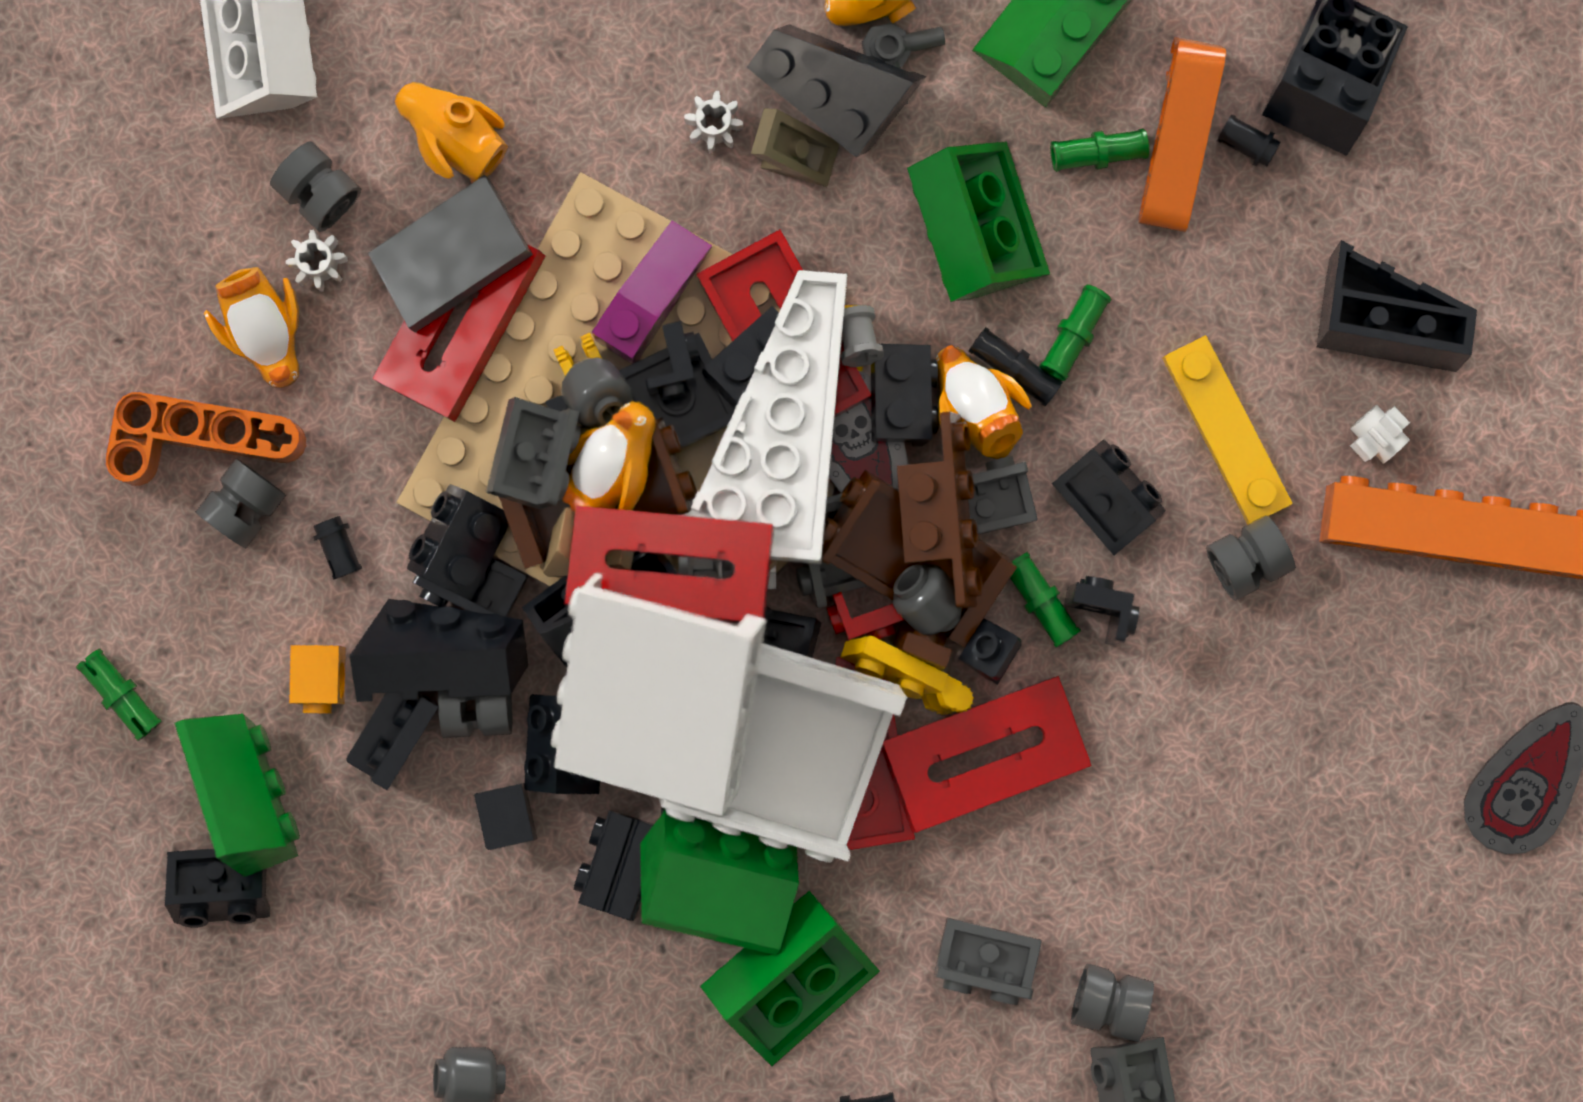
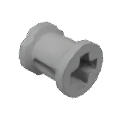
(859, 337)

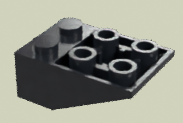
(1335, 72)

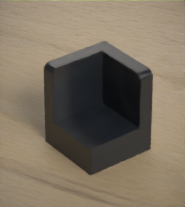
(505, 816)

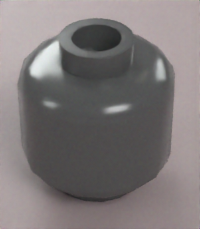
(595, 391)
(926, 599)
(468, 1075)

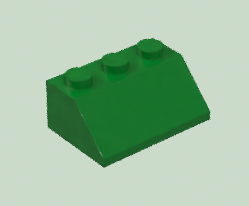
(1046, 41)
(977, 219)
(238, 791)
(717, 884)
(789, 994)

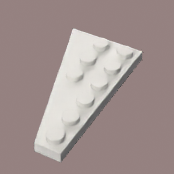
(781, 433)

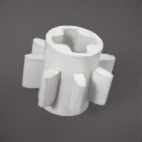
(711, 134)
(327, 268)
(1379, 434)

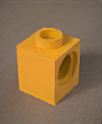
(317, 677)

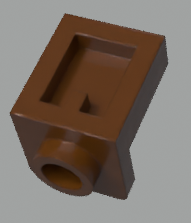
(925, 648)

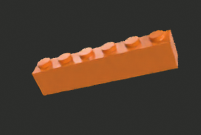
(1453, 528)

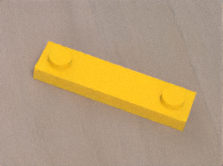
(1227, 430)

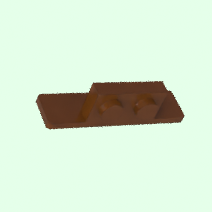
(937, 511)

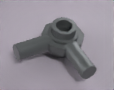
(895, 45)

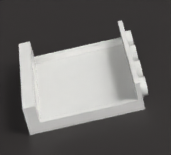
(656, 698)
(806, 754)

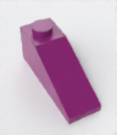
(650, 293)

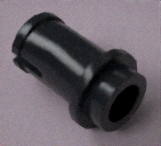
(1249, 141)
(337, 547)

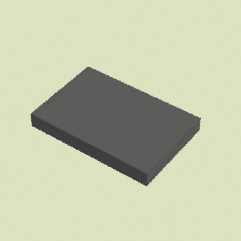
(449, 254)

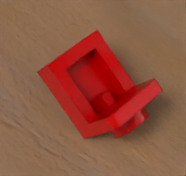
(874, 623)

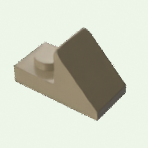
(794, 148)

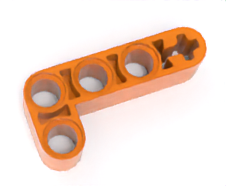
(1182, 133)
(208, 436)

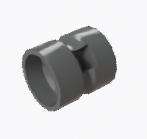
(308, 180)
(258, 500)
(1251, 557)
(491, 716)
(1118, 1004)

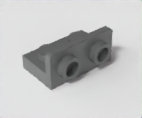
(1132, 1072)

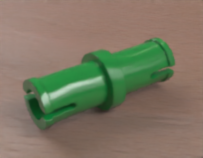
(1099, 150)
(1075, 332)
(1043, 601)
(118, 694)

